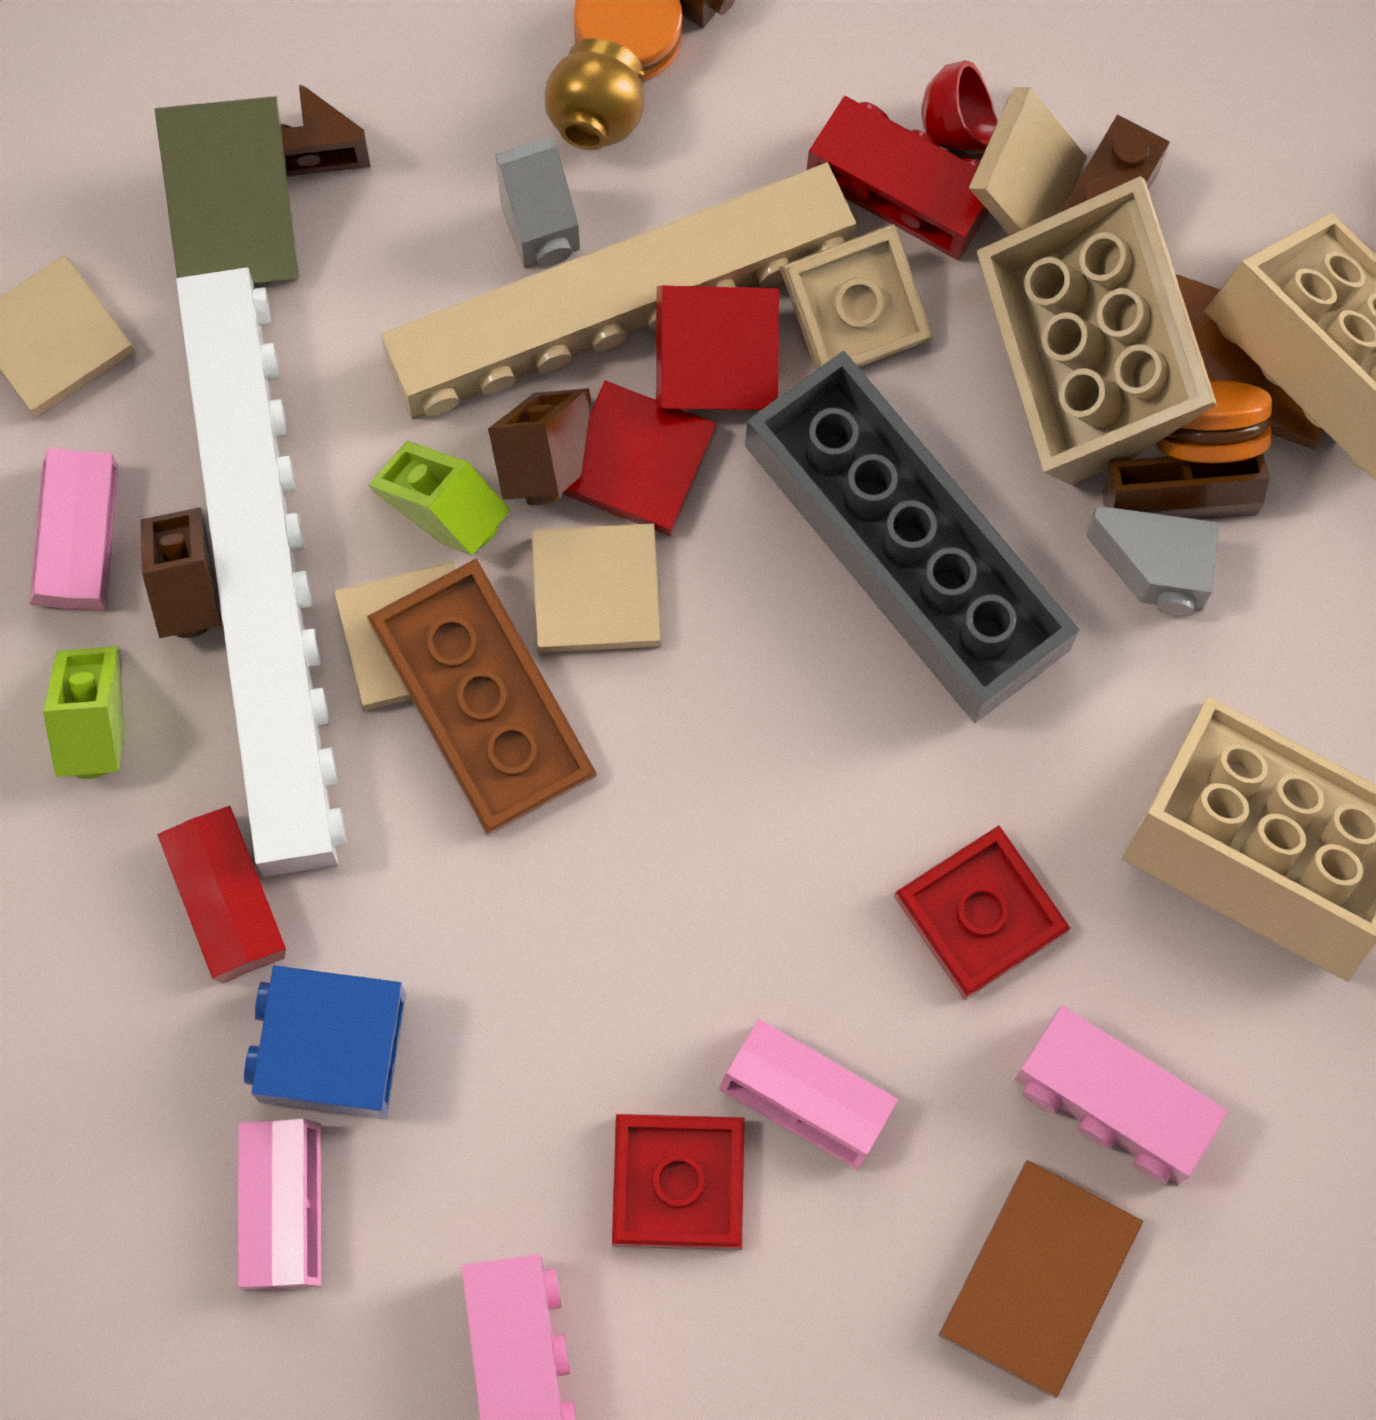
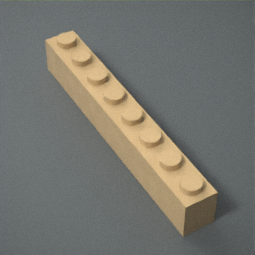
(611, 291)

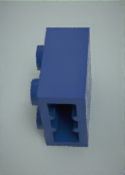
(326, 1042)

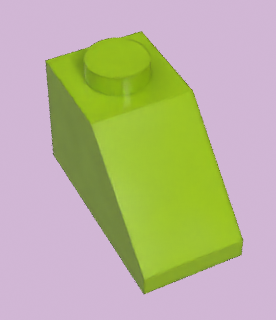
(441, 496)
(85, 712)

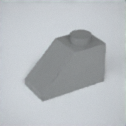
(537, 203)
(1158, 556)

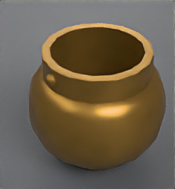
(595, 94)

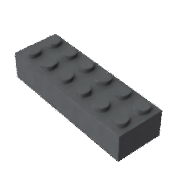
(910, 536)

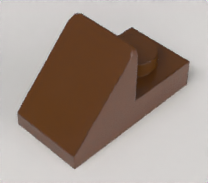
(325, 140)

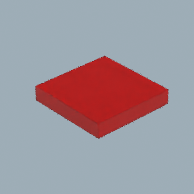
(716, 347)
(640, 458)
(982, 912)
(678, 1182)

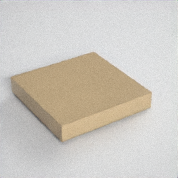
(1027, 164)
(857, 299)
(56, 337)
(596, 588)
(373, 671)

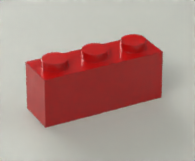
(900, 176)

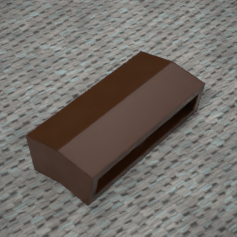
(1187, 487)

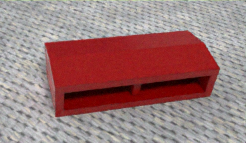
(222, 894)

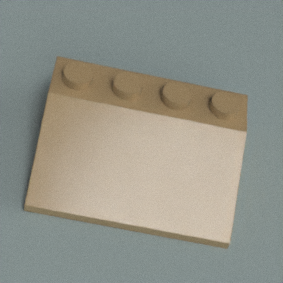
(1311, 328)
(1096, 332)
(1266, 838)

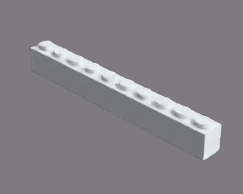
(257, 574)

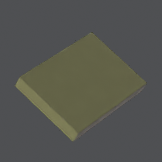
(227, 188)

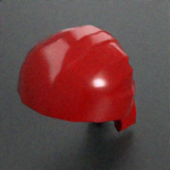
(959, 109)

